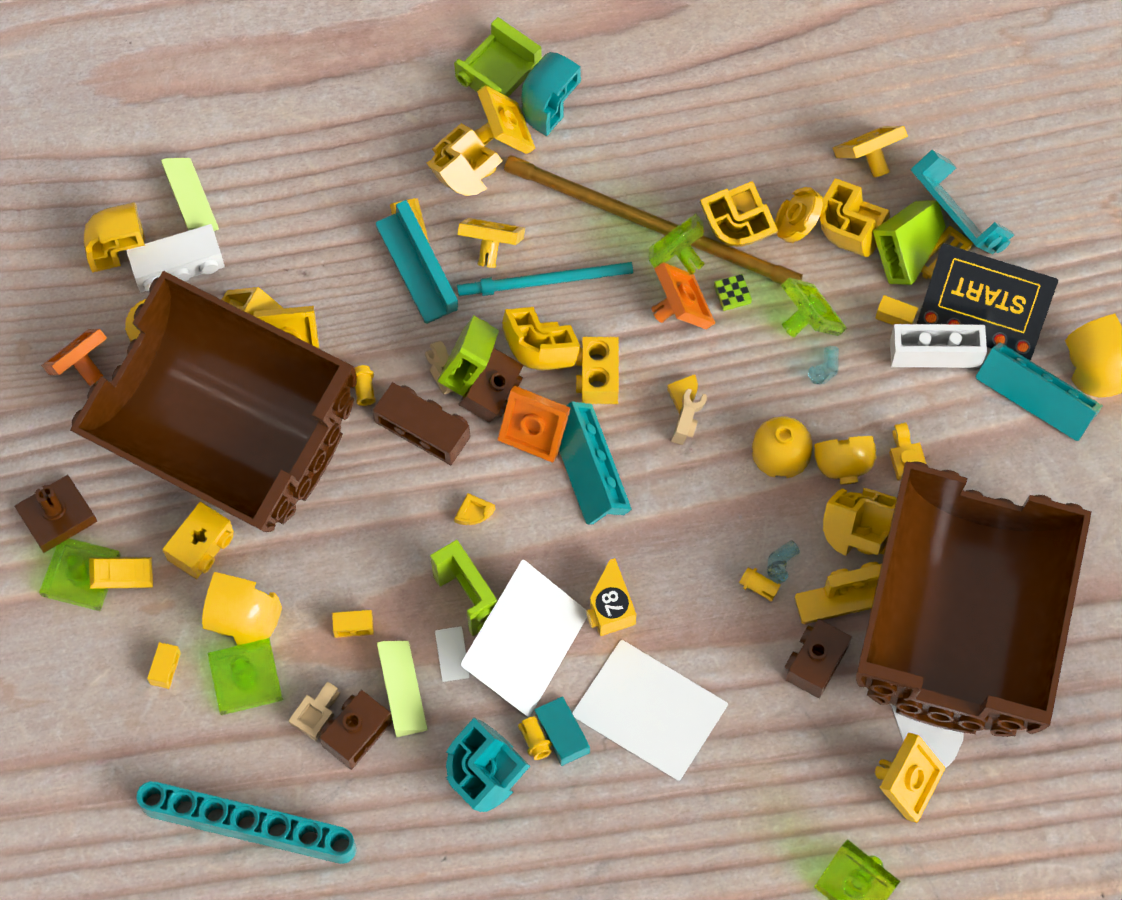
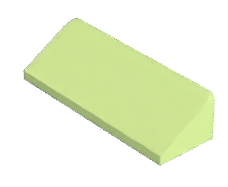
(188, 193)
(402, 687)

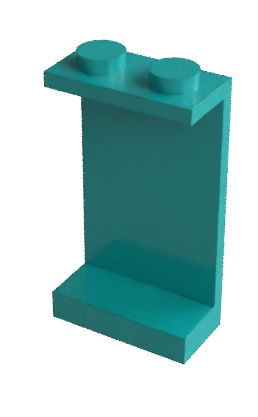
(931, 172)

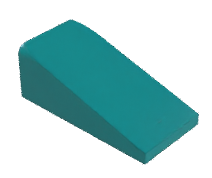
(562, 731)

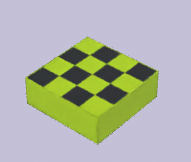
(732, 292)

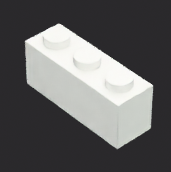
(179, 255)
(938, 345)

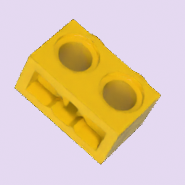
(603, 370)

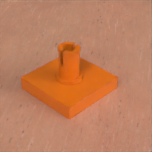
(682, 299)
(76, 355)
(533, 424)

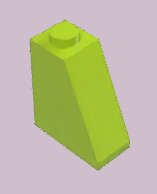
(909, 240)
(469, 356)

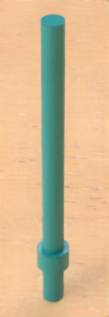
(488, 286)

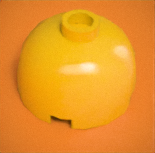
(782, 447)
(846, 458)

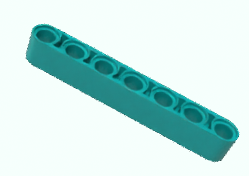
(235, 811)

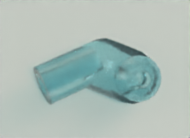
(828, 369)
(778, 561)

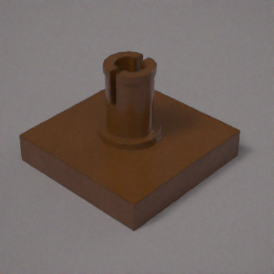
(55, 513)

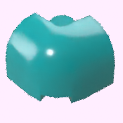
(547, 89)
(483, 766)

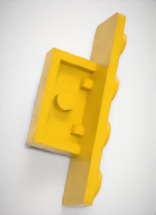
(842, 594)

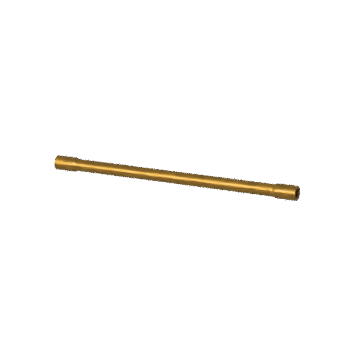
(530, 172)

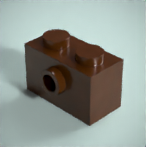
(489, 391)
(818, 657)
(355, 729)

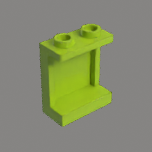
(500, 60)
(454, 563)

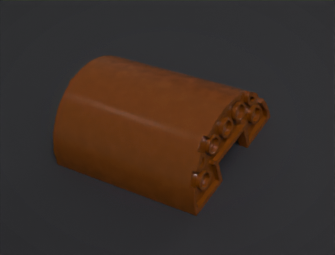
(221, 404)
(972, 606)

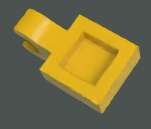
(905, 450)

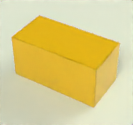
(895, 311)
(353, 623)
(164, 665)

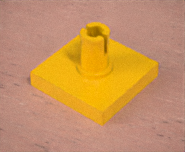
(504, 121)
(870, 146)
(491, 235)
(295, 321)
(910, 777)

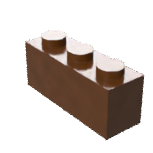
(422, 423)

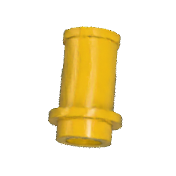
(364, 386)
(759, 584)
(535, 739)

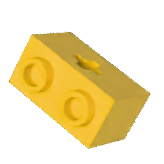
(199, 526)

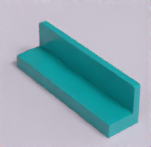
(417, 264)
(1038, 391)
(591, 466)

